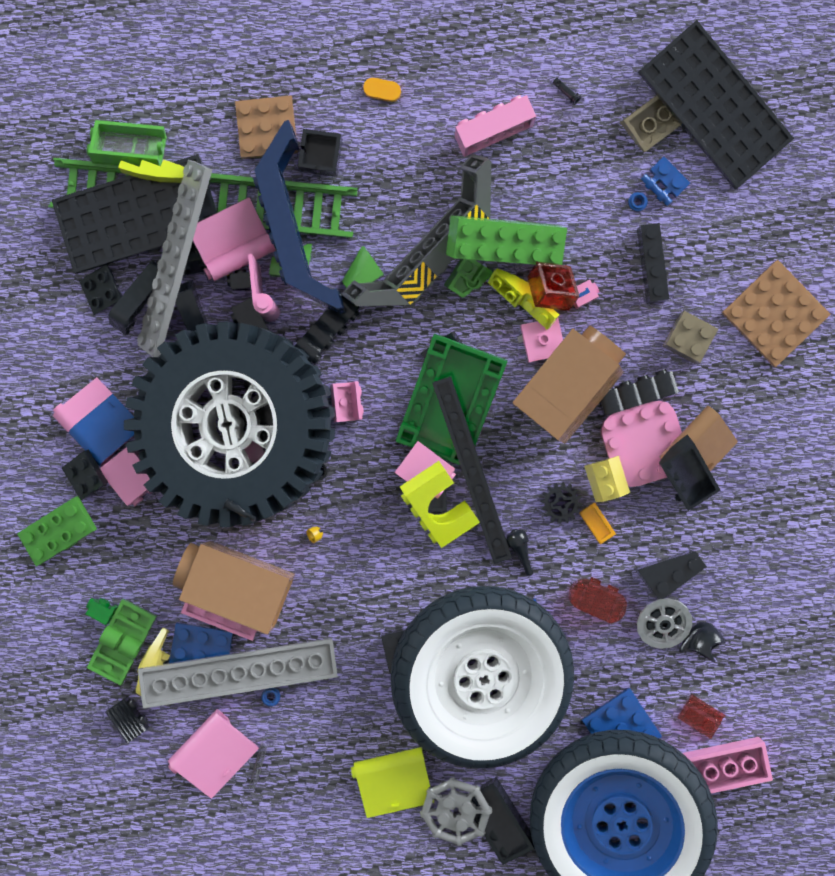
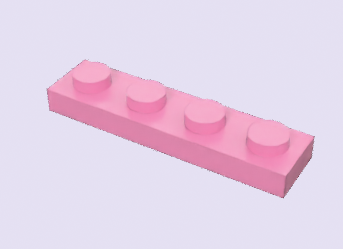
(218, 621)

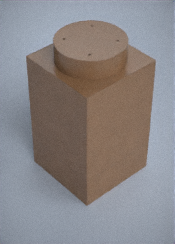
(571, 382)
(232, 585)

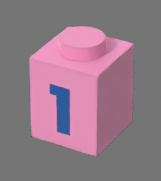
(587, 293)

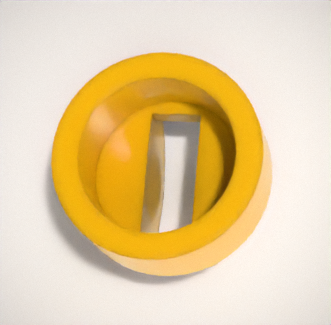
(314, 534)

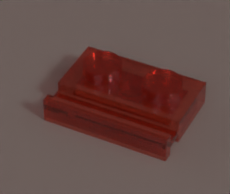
(701, 716)

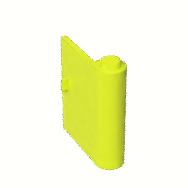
(392, 782)

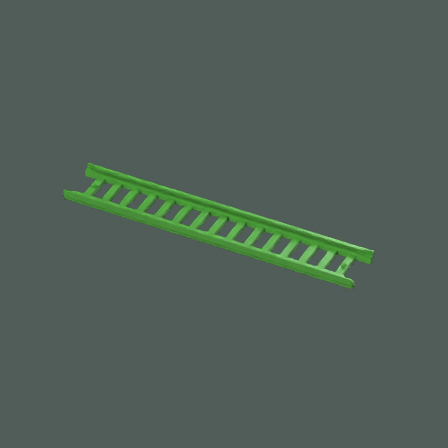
(244, 182)

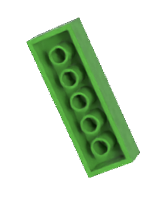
(505, 241)

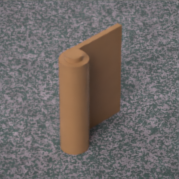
(710, 437)

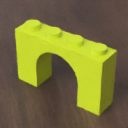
(420, 492)

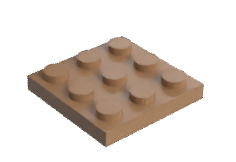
(260, 121)

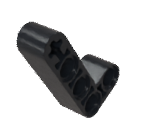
(133, 300)

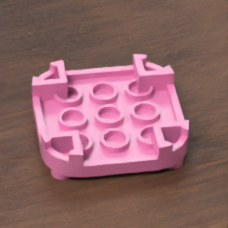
(640, 438)

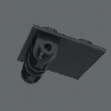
(100, 289)

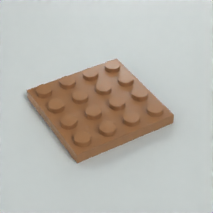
(776, 313)

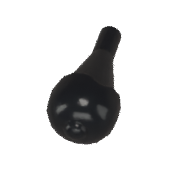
(517, 540)

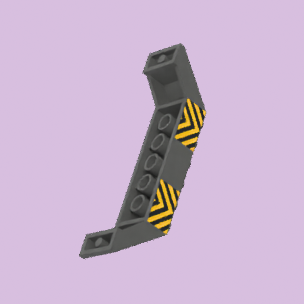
(429, 256)

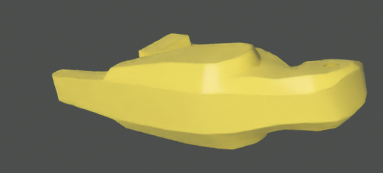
(154, 655)

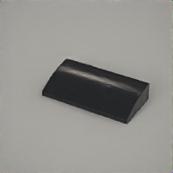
(688, 473)
(505, 827)

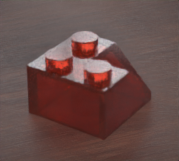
(553, 286)

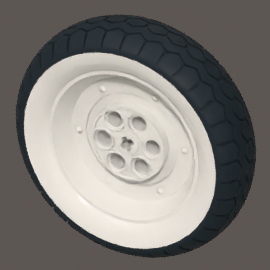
(476, 626)

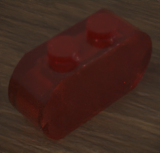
(597, 599)

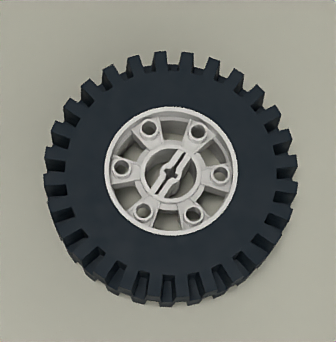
(169, 406)

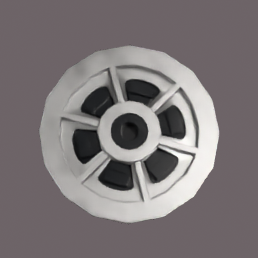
(664, 623)

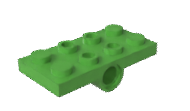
(57, 531)
(121, 641)

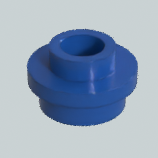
(637, 195)
(264, 696)

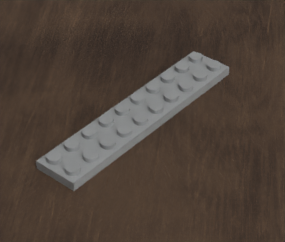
(174, 257)
(237, 673)

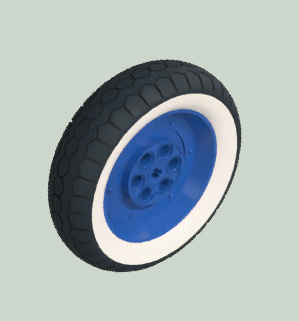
(618, 770)

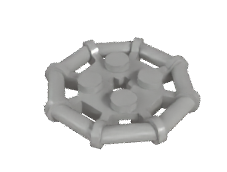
(452, 821)

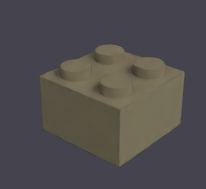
(690, 337)

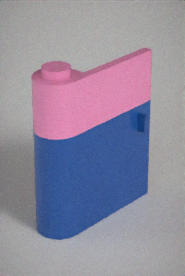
(95, 421)

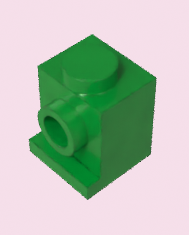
(101, 610)

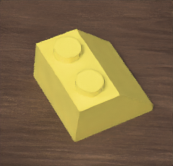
(607, 479)

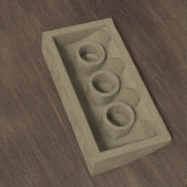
(650, 123)

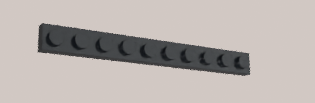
(472, 469)

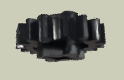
(558, 494)

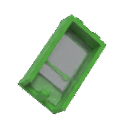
(126, 142)

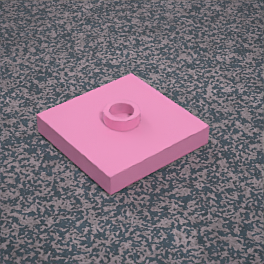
(539, 341)

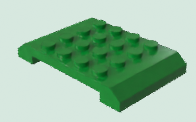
(475, 380)

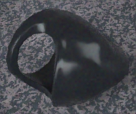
(703, 639)

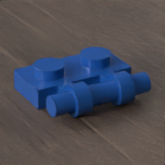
(669, 177)

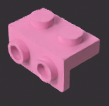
(346, 401)

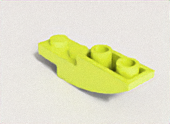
(517, 293)

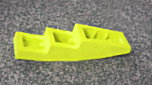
(167, 172)

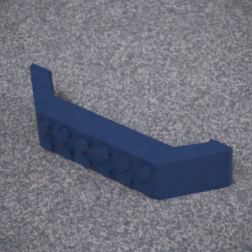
(282, 221)

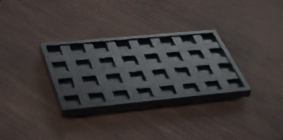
(715, 105)
(119, 219)

